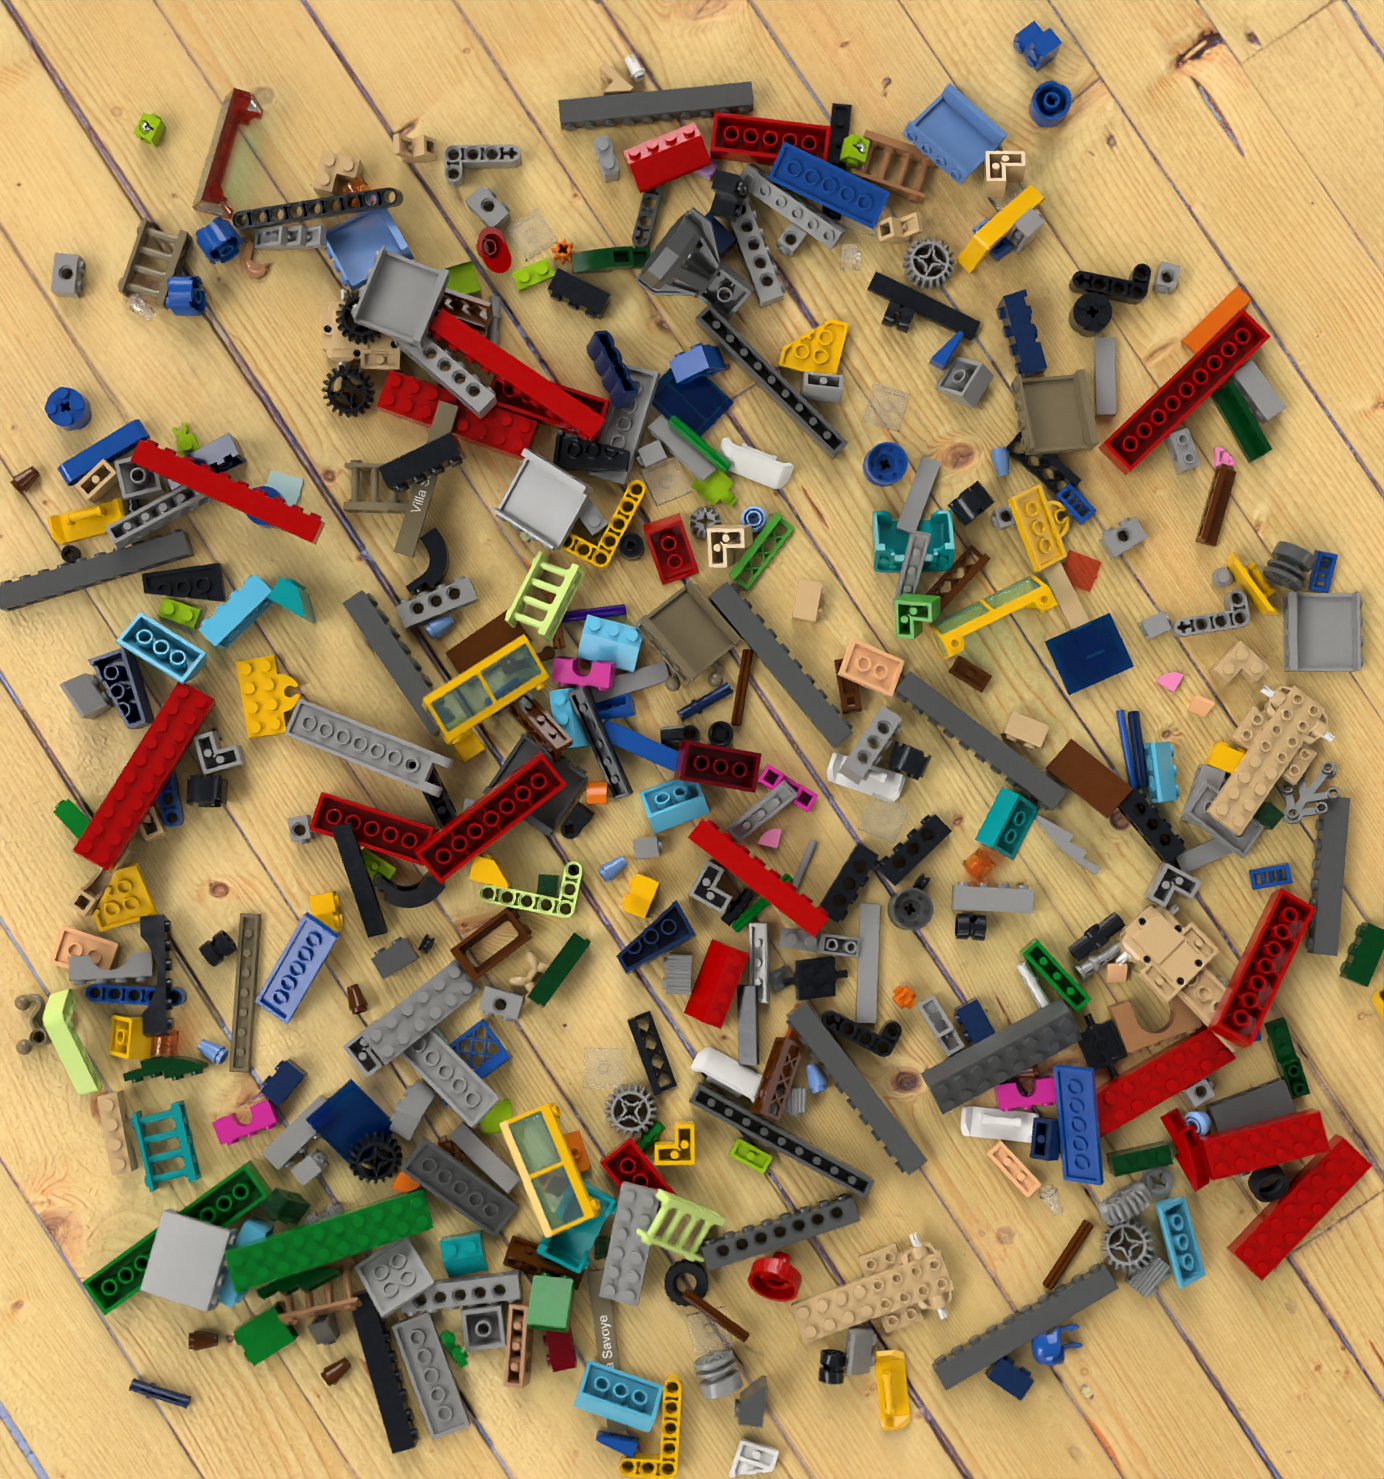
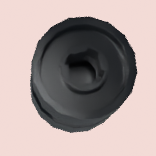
(904, 320)
(631, 547)
(720, 733)
(970, 927)
(220, 946)
(831, 1369)

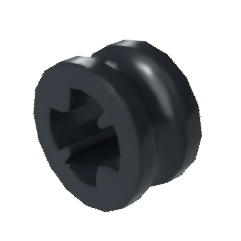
(66, 550)
(921, 882)
(426, 944)

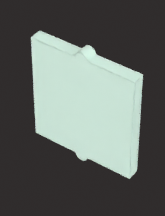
(286, 485)

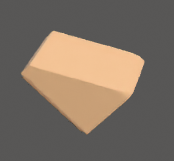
(1200, 705)
(1115, 972)

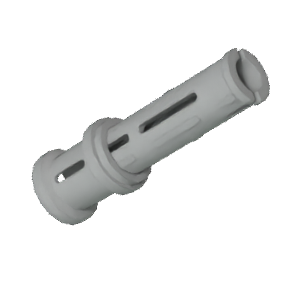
(1095, 963)

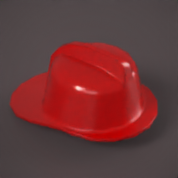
(493, 250)

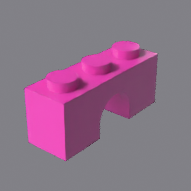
(567, 672)
(772, 777)
(1042, 1093)
(230, 1128)

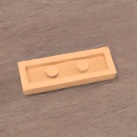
(1013, 1168)

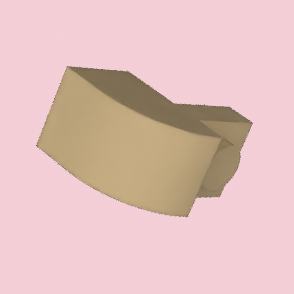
(415, 150)
(899, 229)

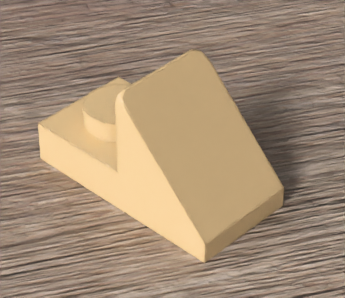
(617, 83)

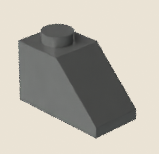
(324, 1329)

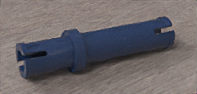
(705, 701)
(166, 1395)

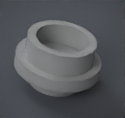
(1222, 577)

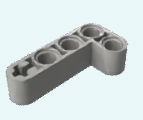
(482, 162)
(1209, 620)

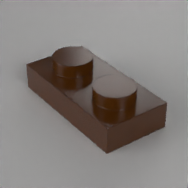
(969, 674)

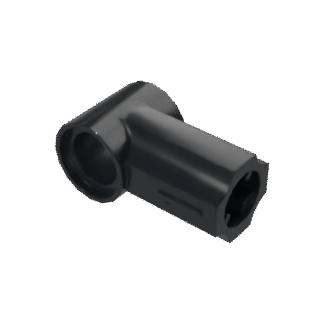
(673, 735)

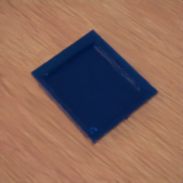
(694, 403)
(1089, 654)
(348, 1116)

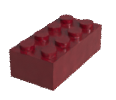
(717, 766)

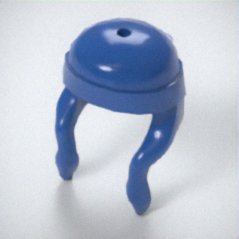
(1048, 1348)

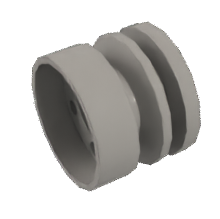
(718, 1374)

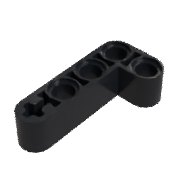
(1109, 282)
(858, 1030)

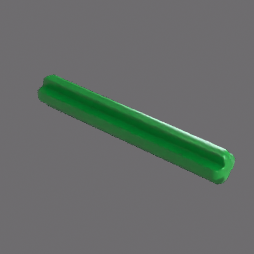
(699, 443)
(755, 909)

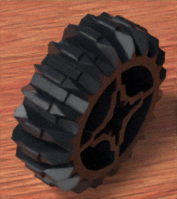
(354, 333)
(346, 383)
(359, 1156)

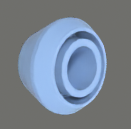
(755, 515)
(1200, 1121)

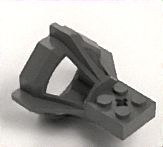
(702, 273)

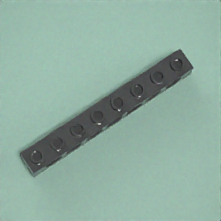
(773, 1241)

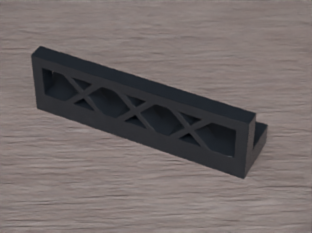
(1051, 463)
(645, 1057)

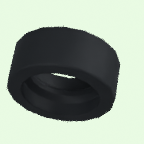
(1273, 1191)

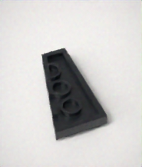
(576, 454)
(194, 582)

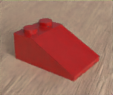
(670, 548)

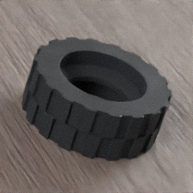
(682, 1267)

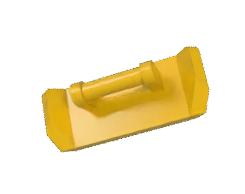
(85, 522)
(1249, 587)
(892, 1389)

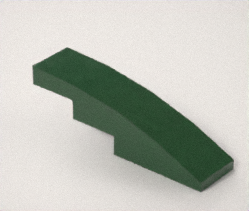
(306, 1281)

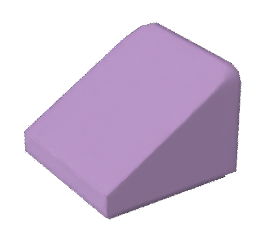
(708, 172)

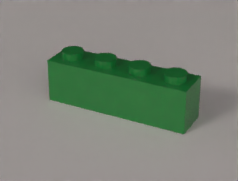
(1055, 975)

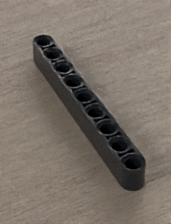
(308, 208)

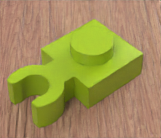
(187, 442)

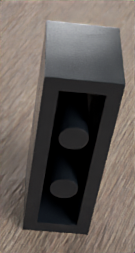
(579, 294)

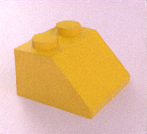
(489, 871)
(127, 1038)

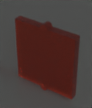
(1080, 570)

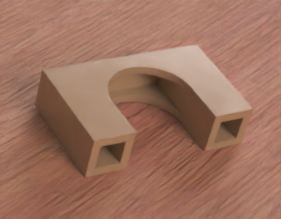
(1134, 1037)

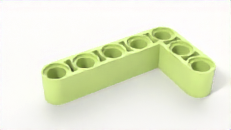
(538, 898)
(68, 1043)

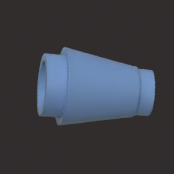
(1000, 459)
(439, 626)
(612, 869)
(214, 1052)
(815, 1078)

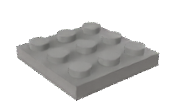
(394, 1276)

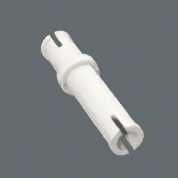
(1031, 981)

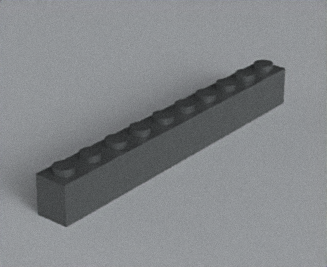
(655, 106)
(770, 381)
(95, 571)
(781, 665)
(980, 741)
(856, 1087)
(781, 1140)
(1024, 1326)

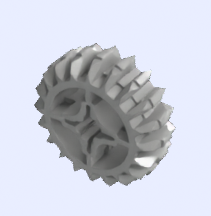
(921, 261)
(625, 1102)
(1125, 1203)
(1128, 1253)

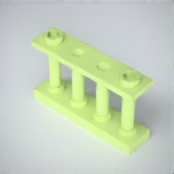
(555, 610)
(682, 1207)

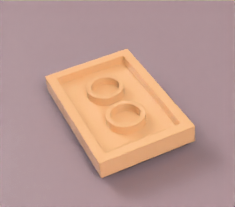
(871, 667)
(80, 943)

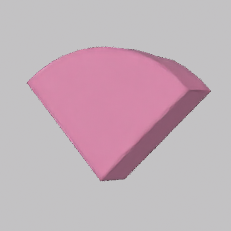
(1222, 456)
(1170, 680)
(770, 838)

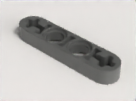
(651, 213)

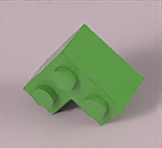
(912, 610)

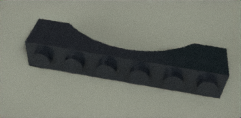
(157, 1016)

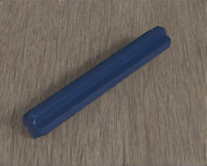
(1138, 749)

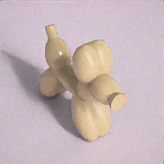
(528, 980)

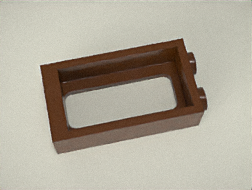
(460, 949)

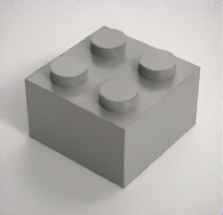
(484, 1327)

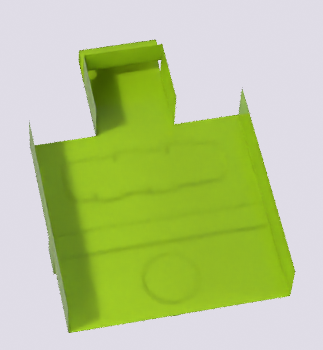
(464, 278)
(715, 488)
(499, 1114)

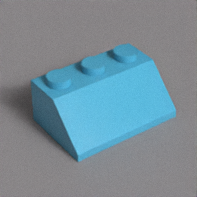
(610, 642)
(566, 717)
(1161, 772)
(673, 804)

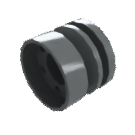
(1289, 565)
(918, 901)

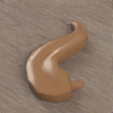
(251, 269)

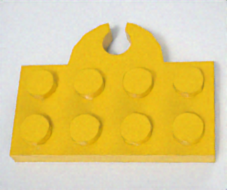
(1040, 526)
(265, 696)

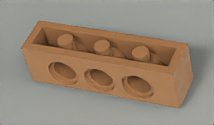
(518, 1346)

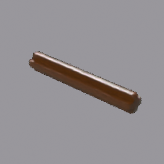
(742, 685)
(1068, 1254)
(715, 1315)

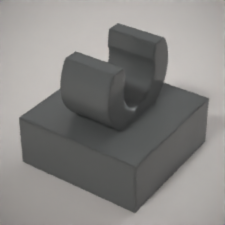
(776, 978)

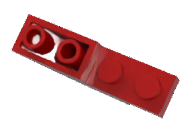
(1189, 1153)

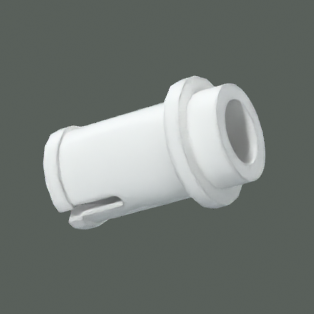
(637, 72)

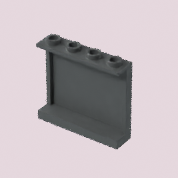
(550, 812)
(1252, 1106)

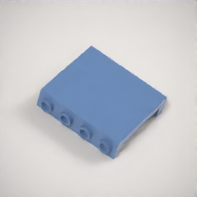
(954, 134)
(358, 239)

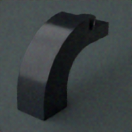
(437, 566)
(409, 896)

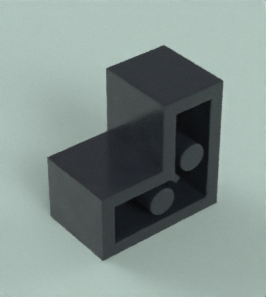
(729, 193)

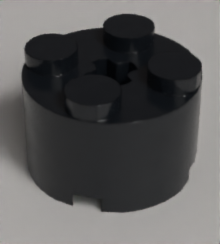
(1097, 306)
(971, 503)
(909, 760)
(207, 791)

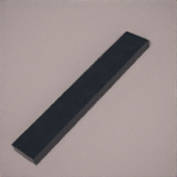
(839, 131)
(924, 305)
(600, 742)
(359, 879)

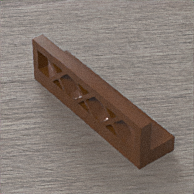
(471, 314)
(1215, 505)
(983, 559)
(540, 726)
(766, 1091)
(526, 1254)

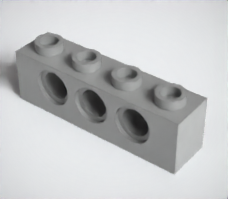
(467, 597)
(852, 767)

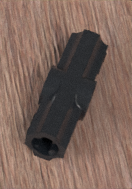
(1096, 936)

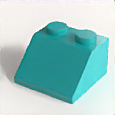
(464, 1253)

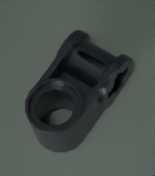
(579, 818)

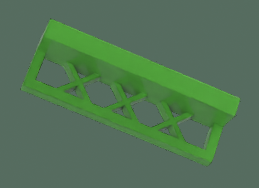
(757, 544)

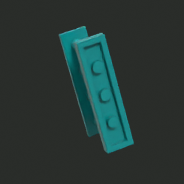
(186, 1150)

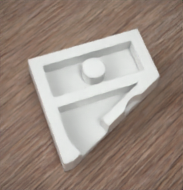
(753, 1458)

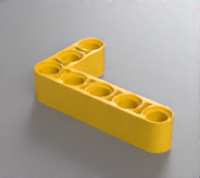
(998, 228)
(610, 532)
(667, 1436)

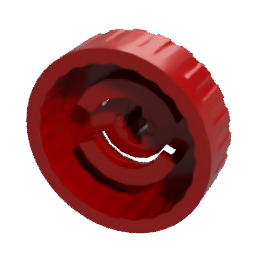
(775, 1278)

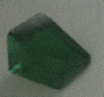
(601, 1247)

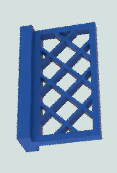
(492, 1063)

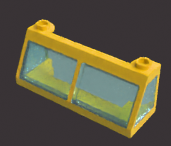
(950, 630)
(485, 689)
(549, 1170)

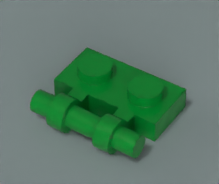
(456, 1352)

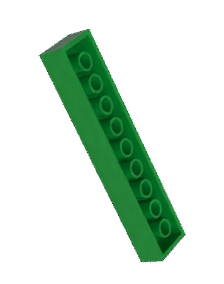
(217, 1206)
(327, 1239)

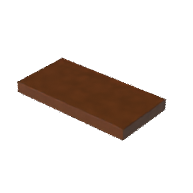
(484, 643)
(1089, 778)

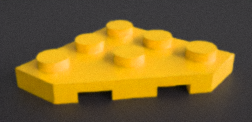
(816, 350)
(124, 899)

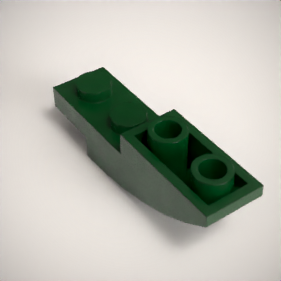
(609, 259)
(1285, 1057)
(171, 1066)

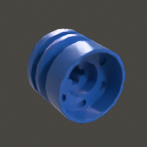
(895, 460)

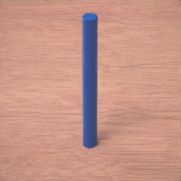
(1126, 748)

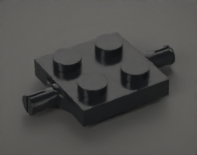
(815, 978)
(1101, 1045)

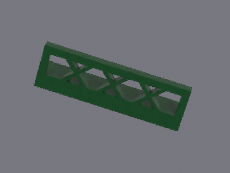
(1241, 422)
(558, 970)

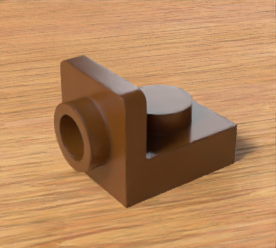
(449, 1147)

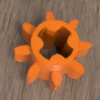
(561, 256)
(903, 997)

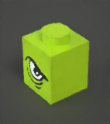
(150, 129)
(854, 150)

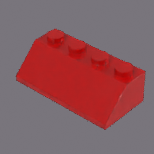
(667, 157)
(716, 983)
(631, 1165)

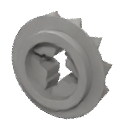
(698, 515)
(1165, 1177)

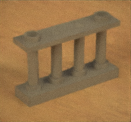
(175, 262)
(374, 505)

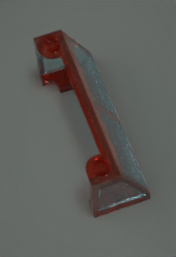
(237, 109)

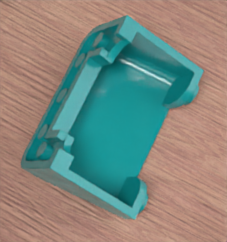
(891, 544)
(574, 1245)

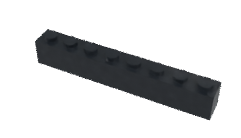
(384, 1375)

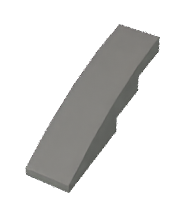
(290, 237)
(1061, 839)
(941, 1026)
(485, 1157)

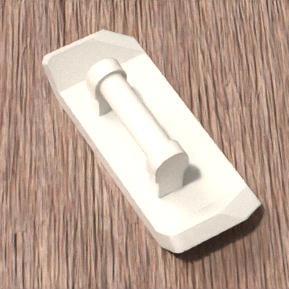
(755, 464)
(879, 781)
(727, 1073)
(997, 1124)

